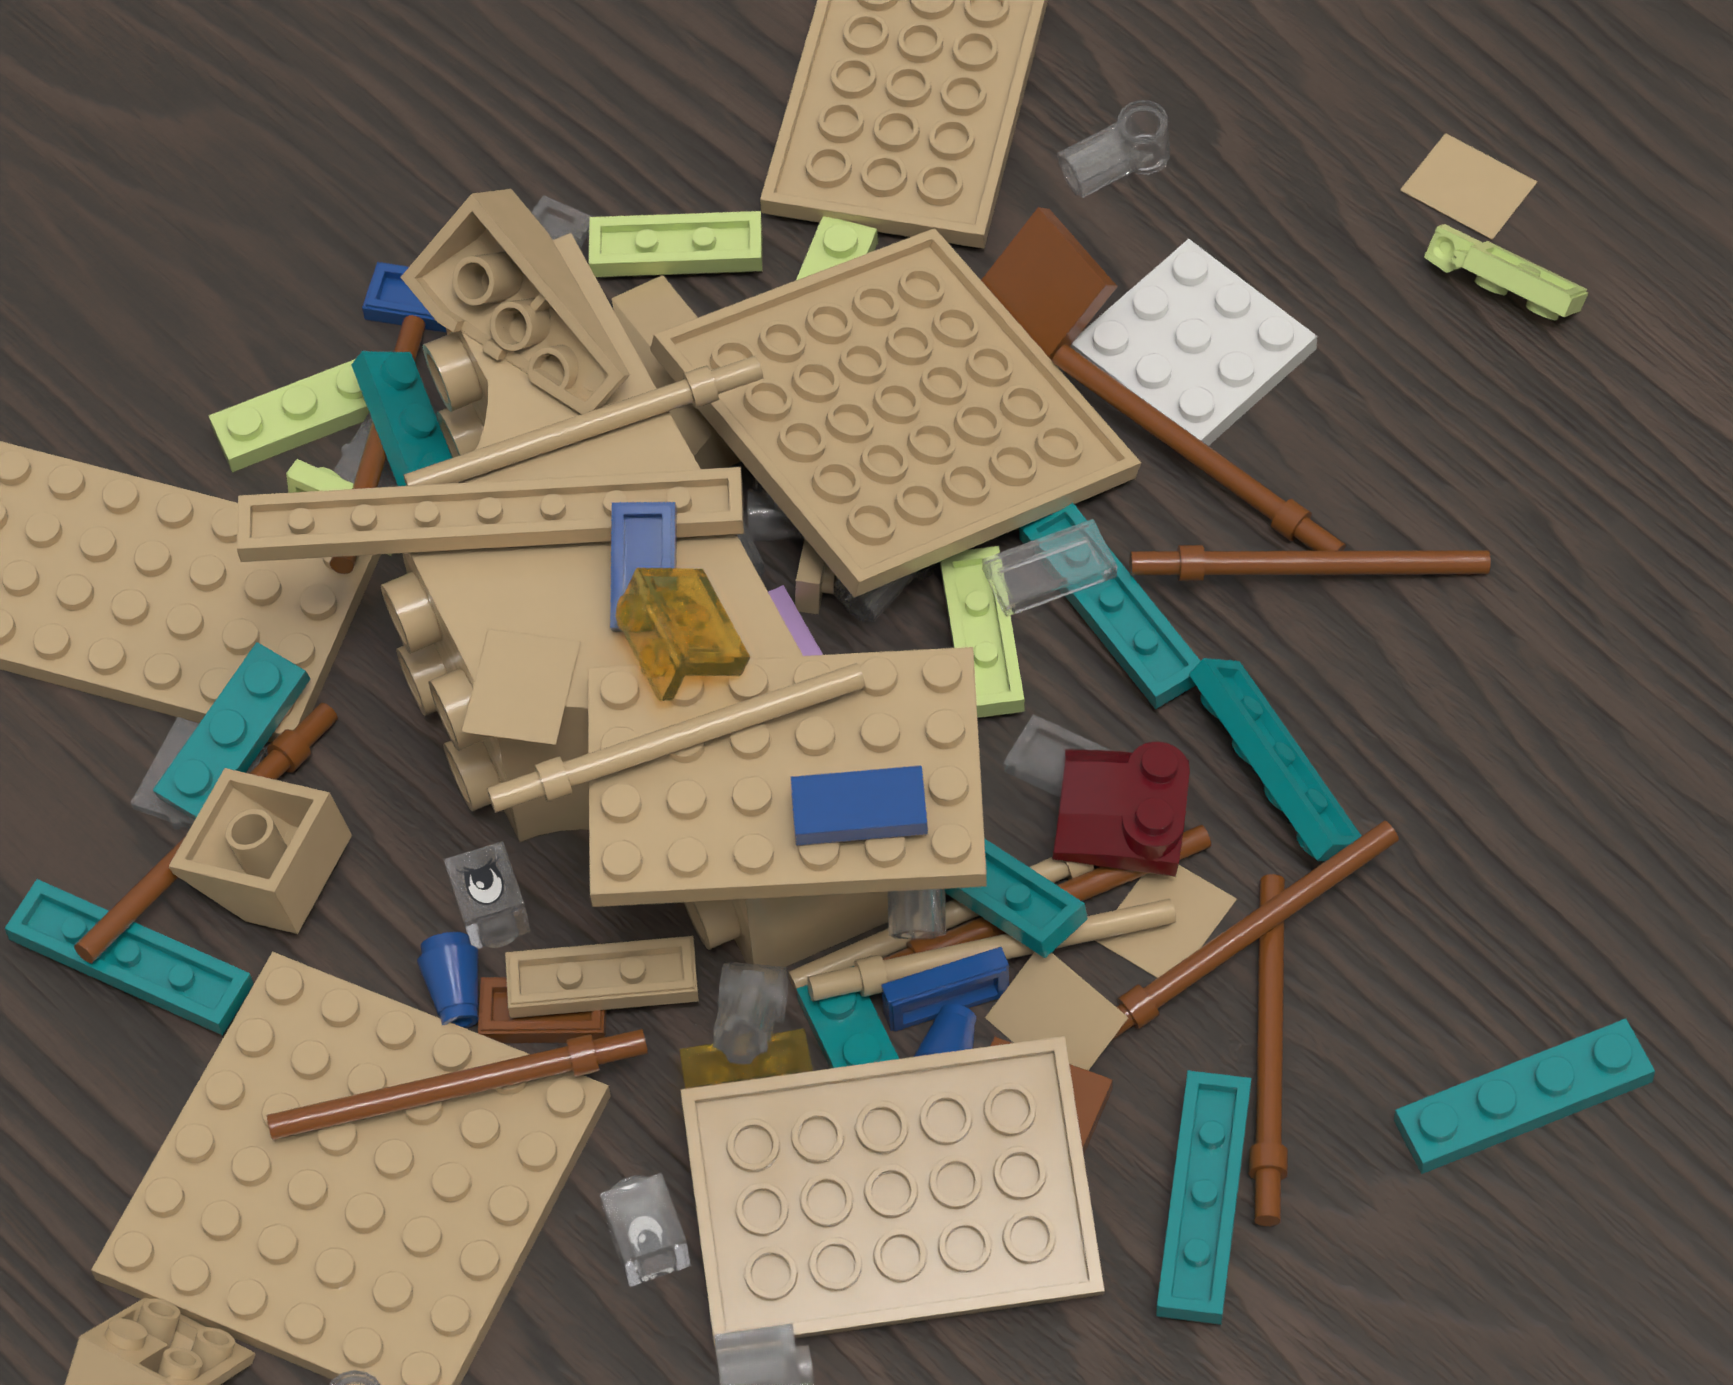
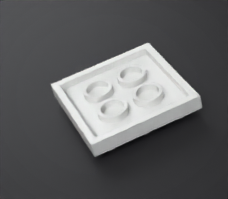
(1196, 342)

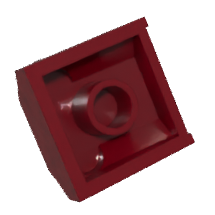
(1123, 808)

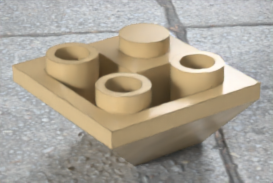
(156, 1347)

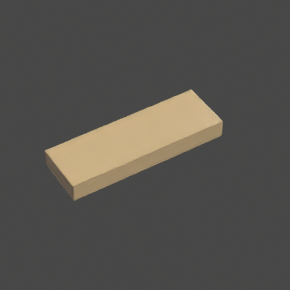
(601, 976)

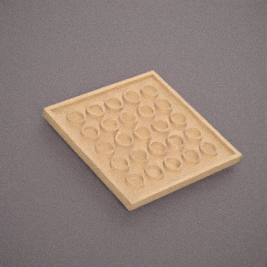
(898, 411)
(357, 1238)

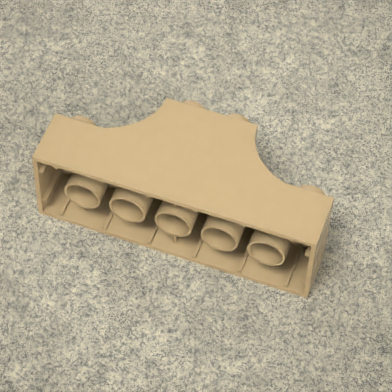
(566, 594)

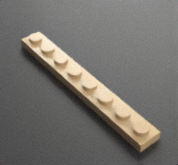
(478, 514)

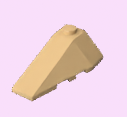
(513, 293)
(642, 314)

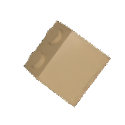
(263, 848)

